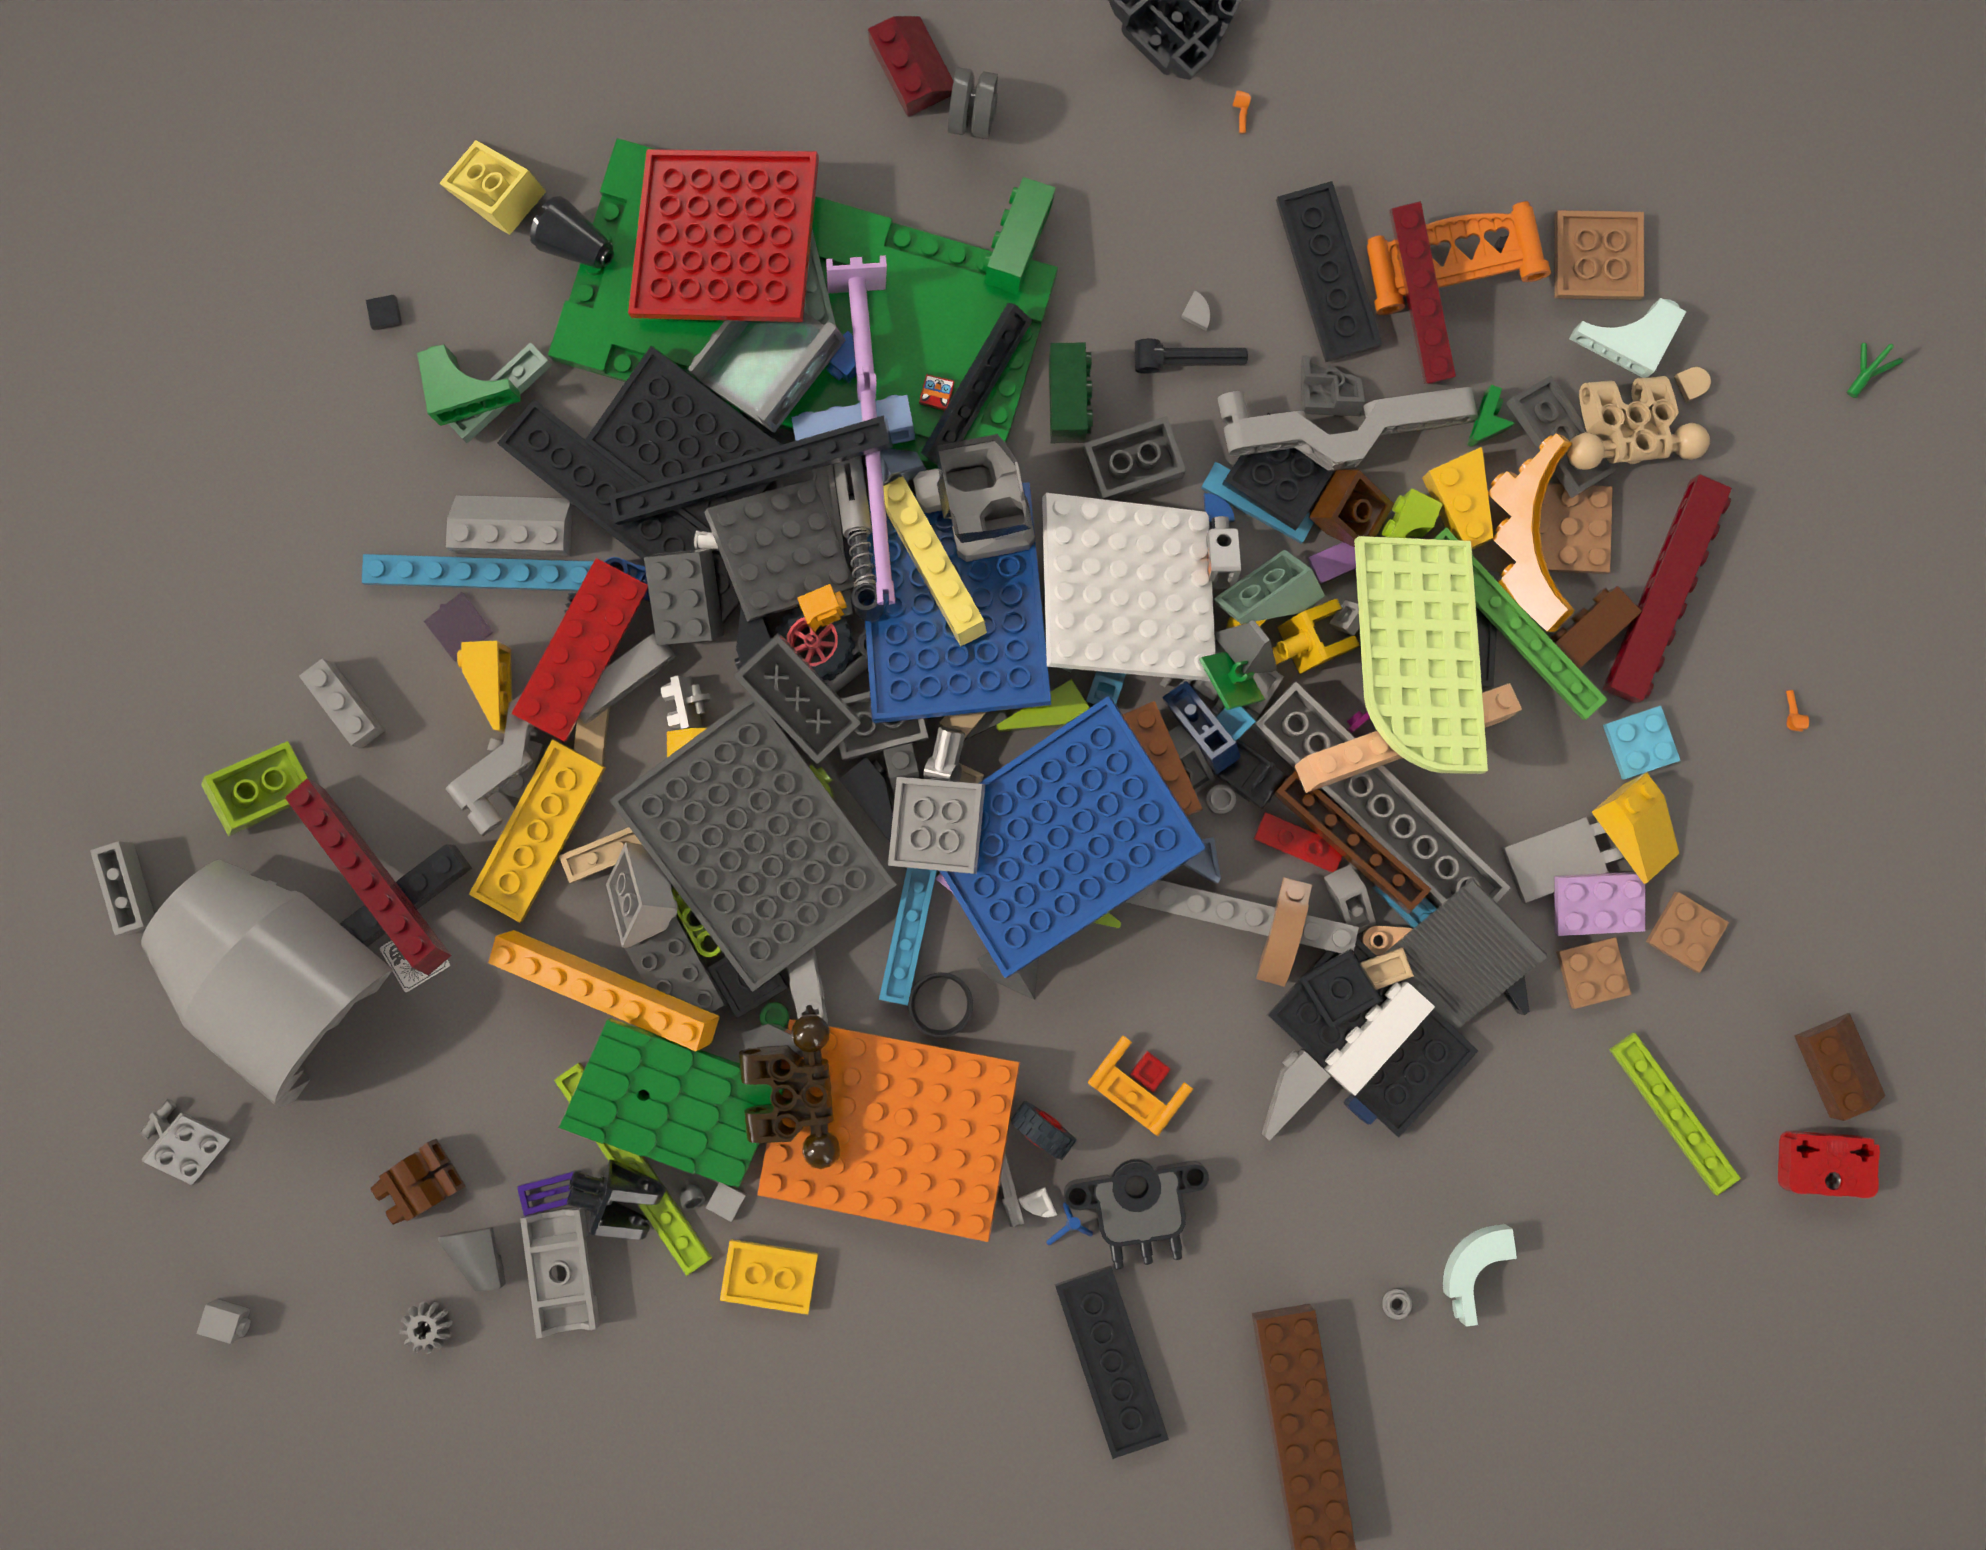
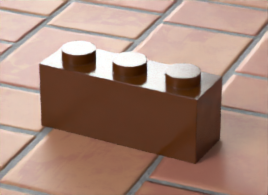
(1596, 626)

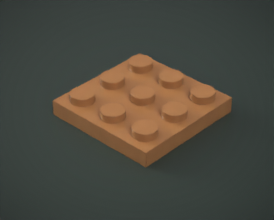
(1599, 255)
(1577, 529)

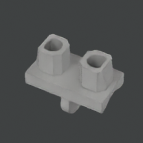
(688, 702)

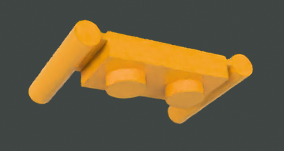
(1132, 1096)

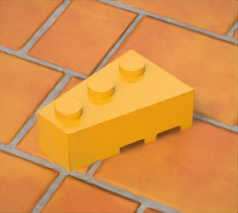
(1464, 496)

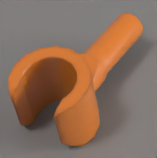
(1242, 101)
(1795, 721)

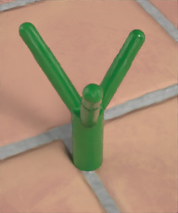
(1866, 374)

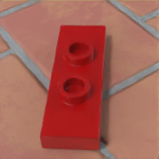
(1297, 842)

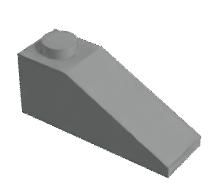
(1294, 1087)

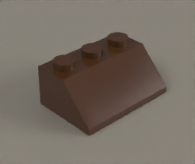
(1840, 1068)

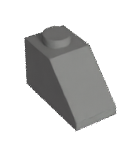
(1350, 898)

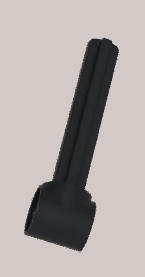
(1151, 356)

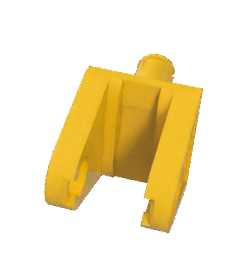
(1303, 643)

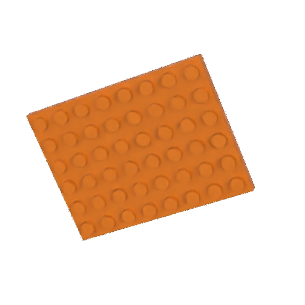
(914, 1132)

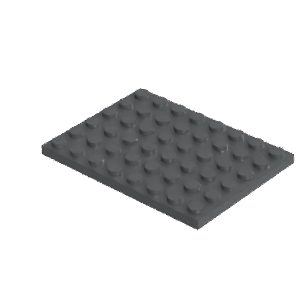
(753, 842)

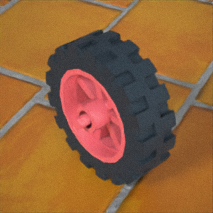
(842, 647)

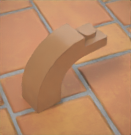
(1285, 932)

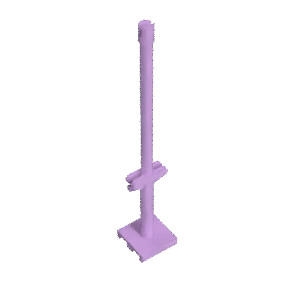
(857, 280)

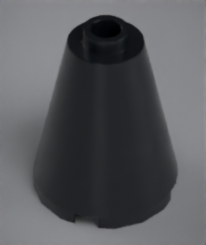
(570, 235)

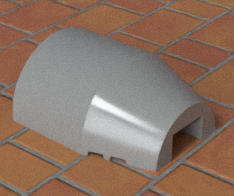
(257, 973)

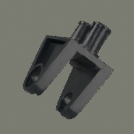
(616, 1184)

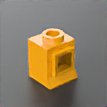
(822, 606)

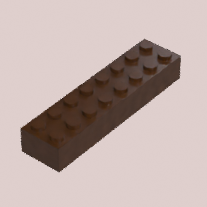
(1303, 1429)

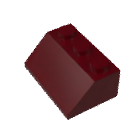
(911, 62)

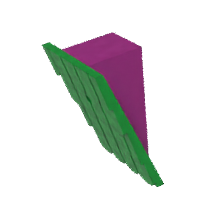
(666, 1103)

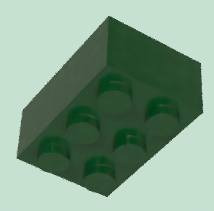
(1070, 392)

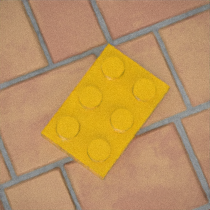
(769, 1276)

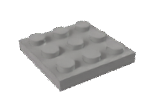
(936, 825)

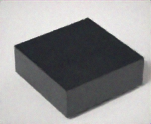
(383, 312)

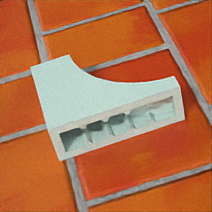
(1636, 345)

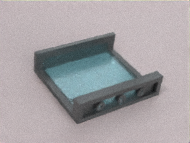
(766, 364)

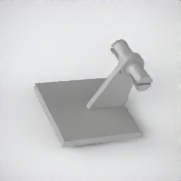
(183, 1146)

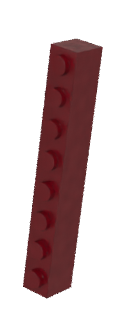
(1667, 589)
(368, 877)

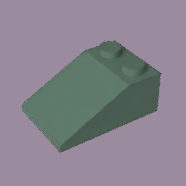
(1272, 591)

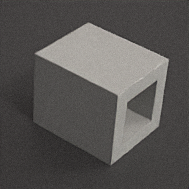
(224, 1321)

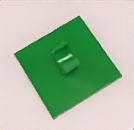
(1230, 682)

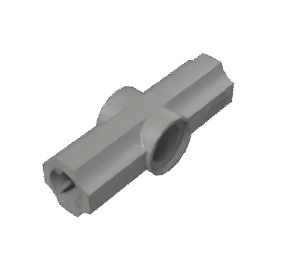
(945, 760)

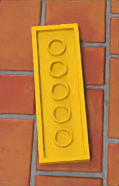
(537, 831)

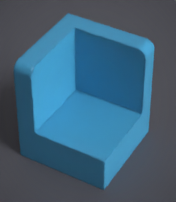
(1236, 721)

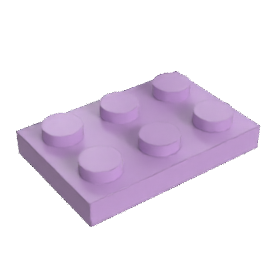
(1599, 903)

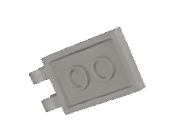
(1557, 852)

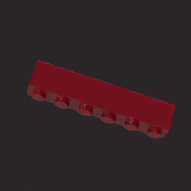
(1422, 292)

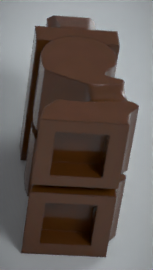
(409, 1189)

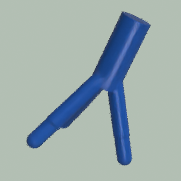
(1072, 1223)

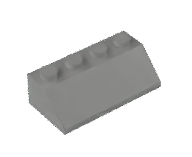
(509, 526)

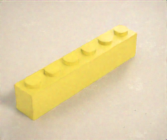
(933, 562)

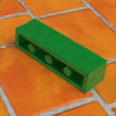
(1019, 235)

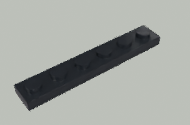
(979, 380)

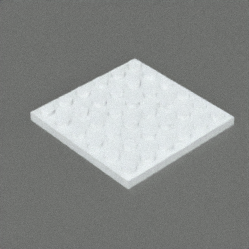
(1126, 587)

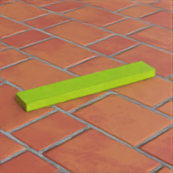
(1675, 1114)

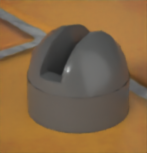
(691, 1197)

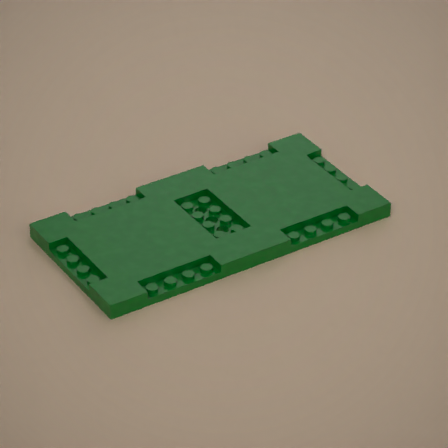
(922, 324)

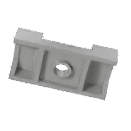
(554, 1240)

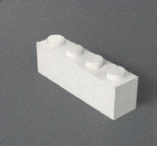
(1379, 1037)

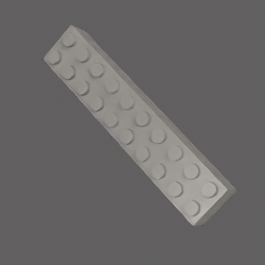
(1378, 801)

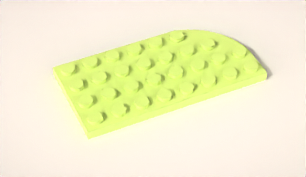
(1422, 650)

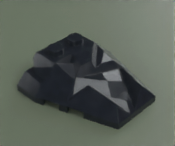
(1176, 33)

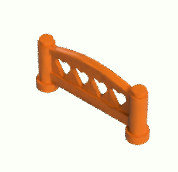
(1519, 253)

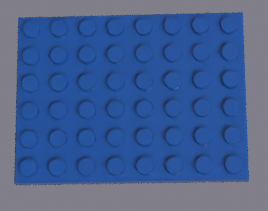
(917, 660)
(1070, 838)

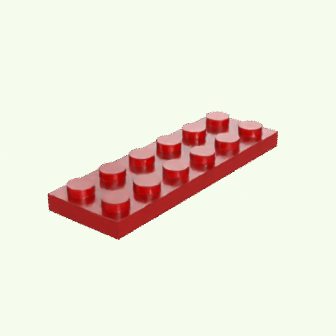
(580, 650)

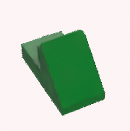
(1487, 424)

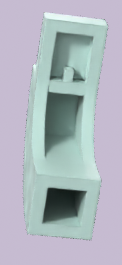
(1466, 1262)

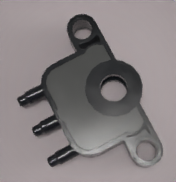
(1139, 1218)

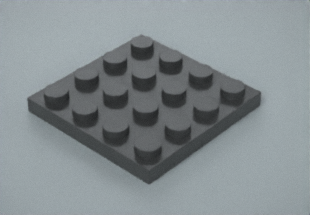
(778, 548)

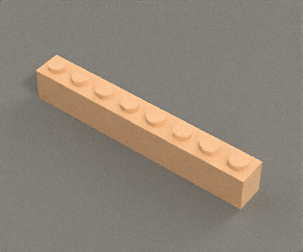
(1372, 750)

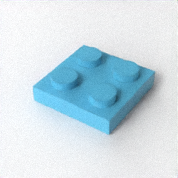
(1641, 742)

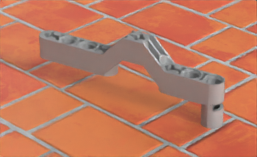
(1342, 449)
(512, 757)

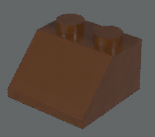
(1351, 507)

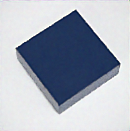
(1359, 1110)

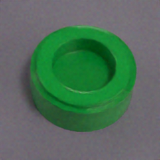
(775, 1013)

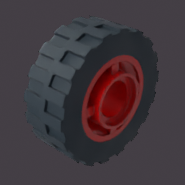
(1043, 1130)

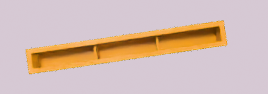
(604, 990)

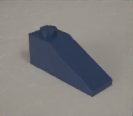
(1203, 727)

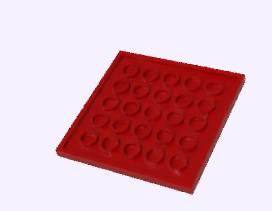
(724, 235)

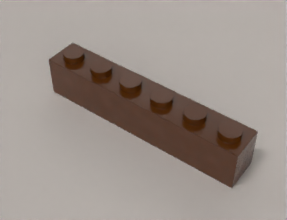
(1354, 843)

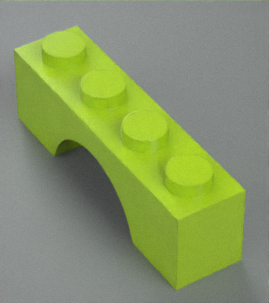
(1413, 515)

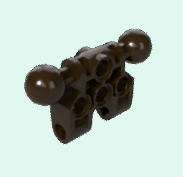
(765, 1121)

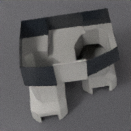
(983, 496)

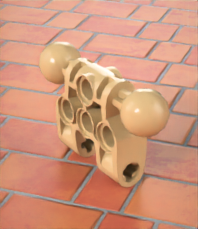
(1633, 430)

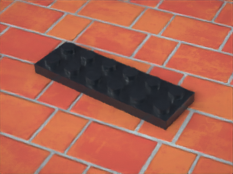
(1328, 271)
(1111, 1362)

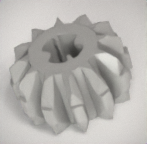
(417, 1335)

